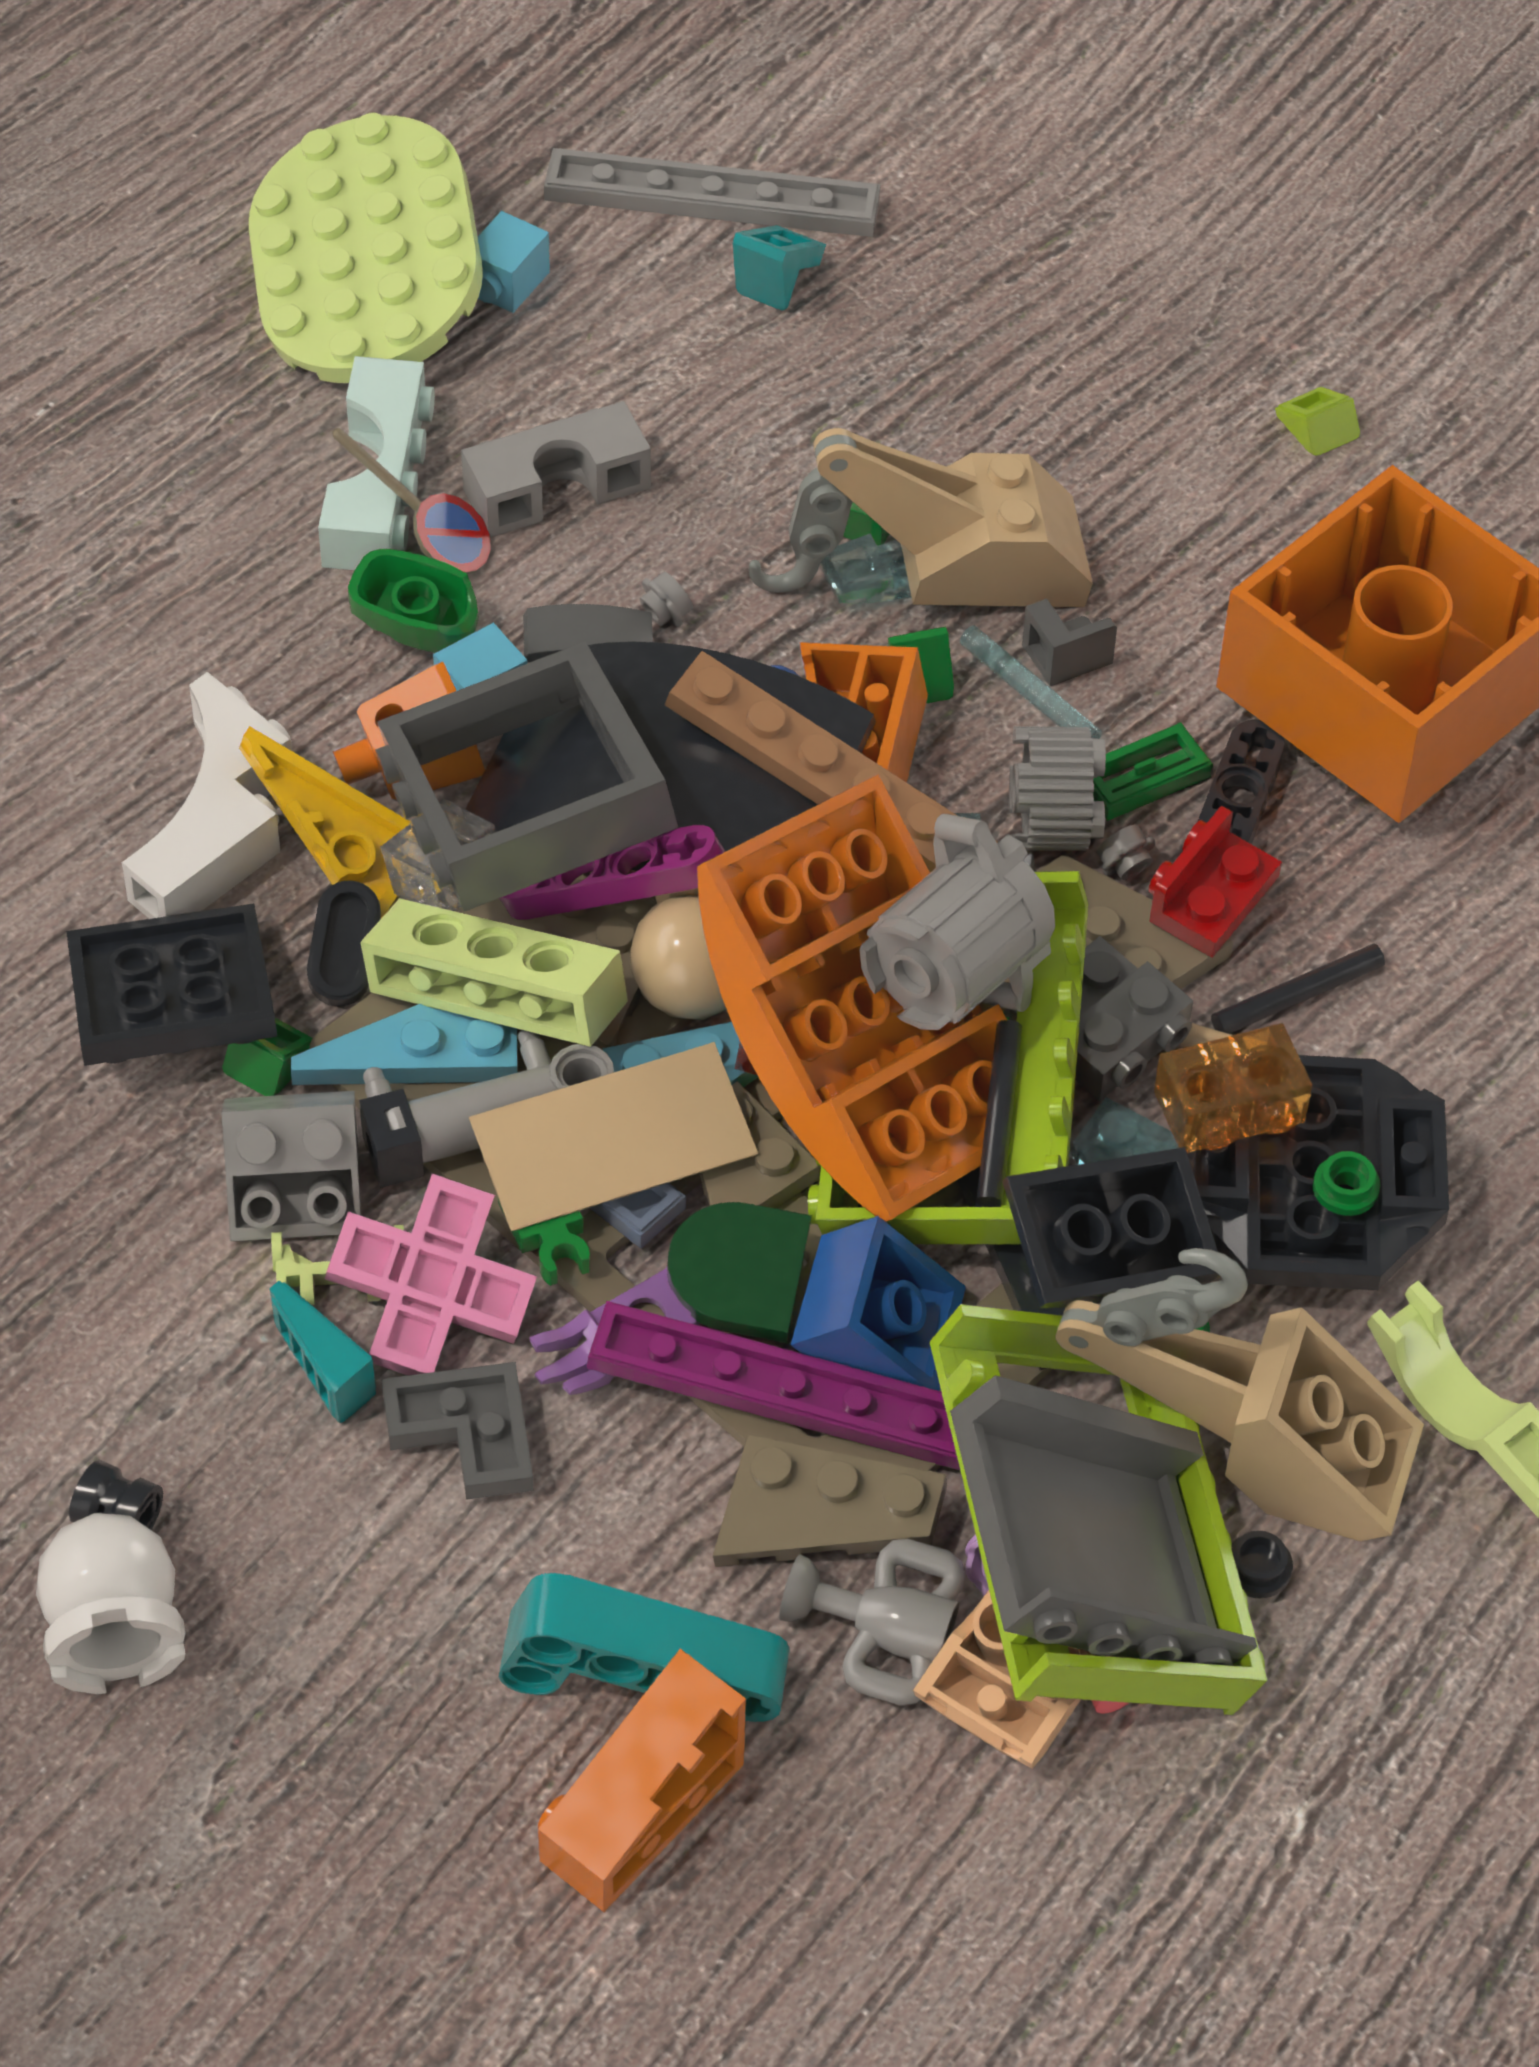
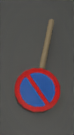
(442, 523)

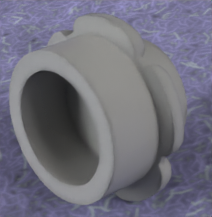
(665, 599)
(1126, 852)

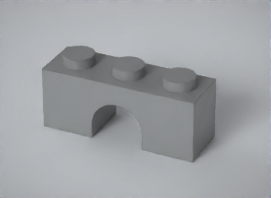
(592, 448)

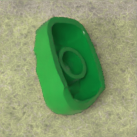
(413, 599)

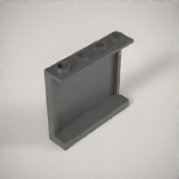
(1088, 1525)

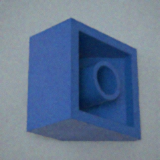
(876, 1303)

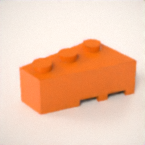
(885, 683)
(645, 1782)

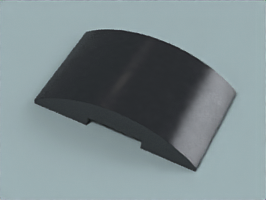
(706, 780)

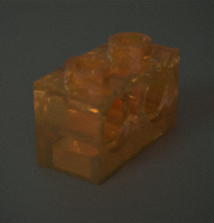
(1232, 1079)

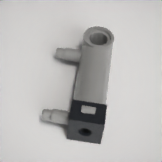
(412, 1132)

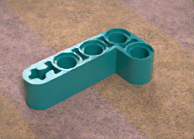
(628, 1641)

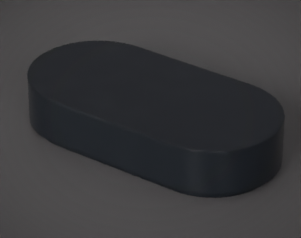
(336, 958)

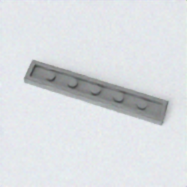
(712, 192)

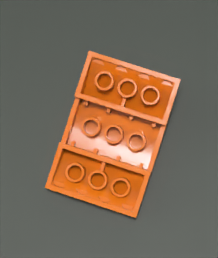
(865, 1093)

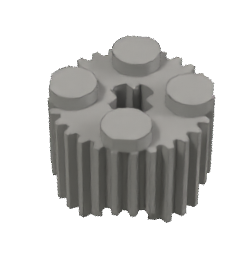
(1057, 788)

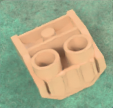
(975, 1691)

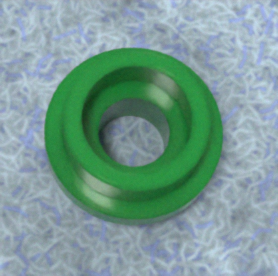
(1347, 1169)

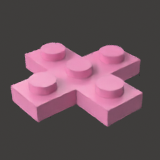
(430, 1277)

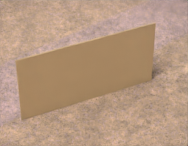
(612, 1136)

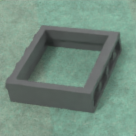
(550, 841)

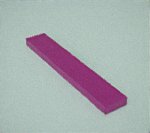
(773, 1383)

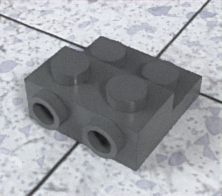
(1124, 1019)

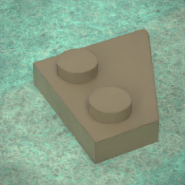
(771, 1176)

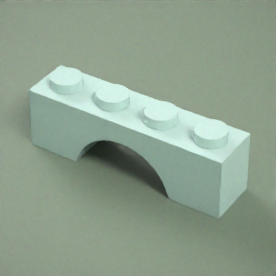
(385, 414)

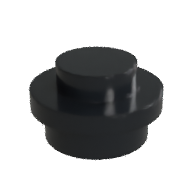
(1262, 1564)

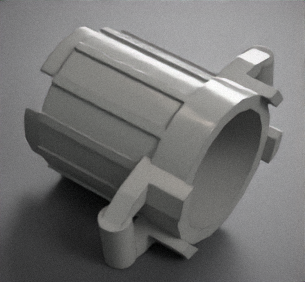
(962, 930)

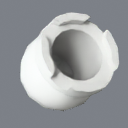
(108, 1604)

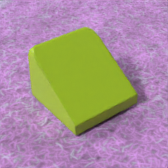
(1320, 419)

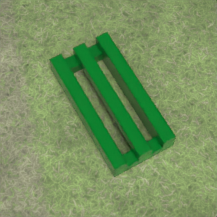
(1151, 777)

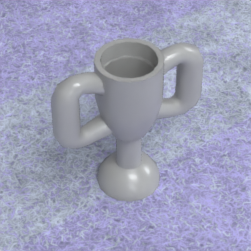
(888, 1616)

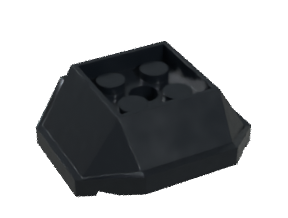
(1268, 1211)

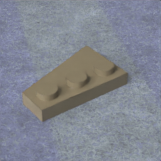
(1123, 921)
(822, 1500)

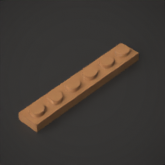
(792, 745)

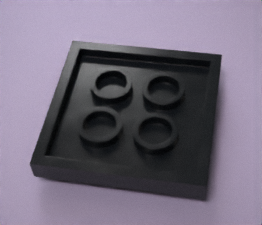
(170, 984)

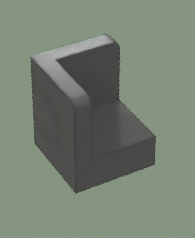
(1066, 648)

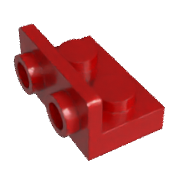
(1210, 884)

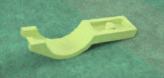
(1454, 1398)

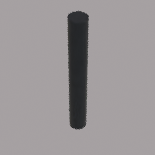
(1298, 989)
(999, 1113)

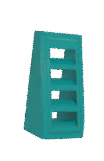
(329, 1358)

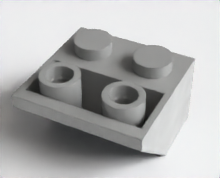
(291, 1164)

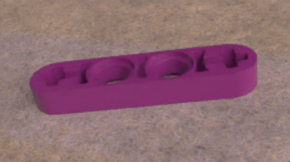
(670, 870)

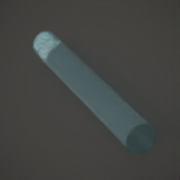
(1024, 681)

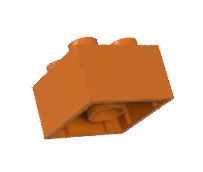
(1388, 642)

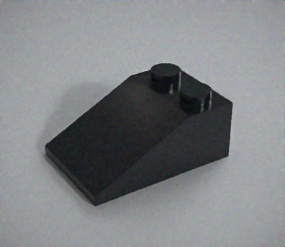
(1109, 1225)

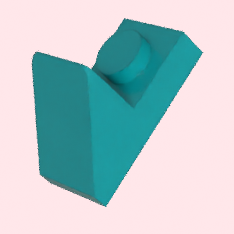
(770, 261)

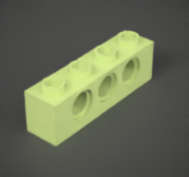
(495, 972)

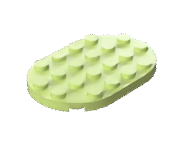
(364, 245)

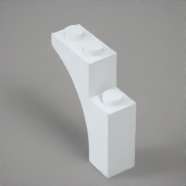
(224, 824)

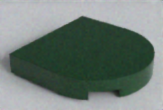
(739, 1267)

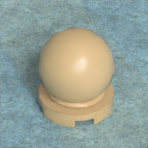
(674, 960)

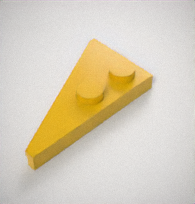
(329, 816)

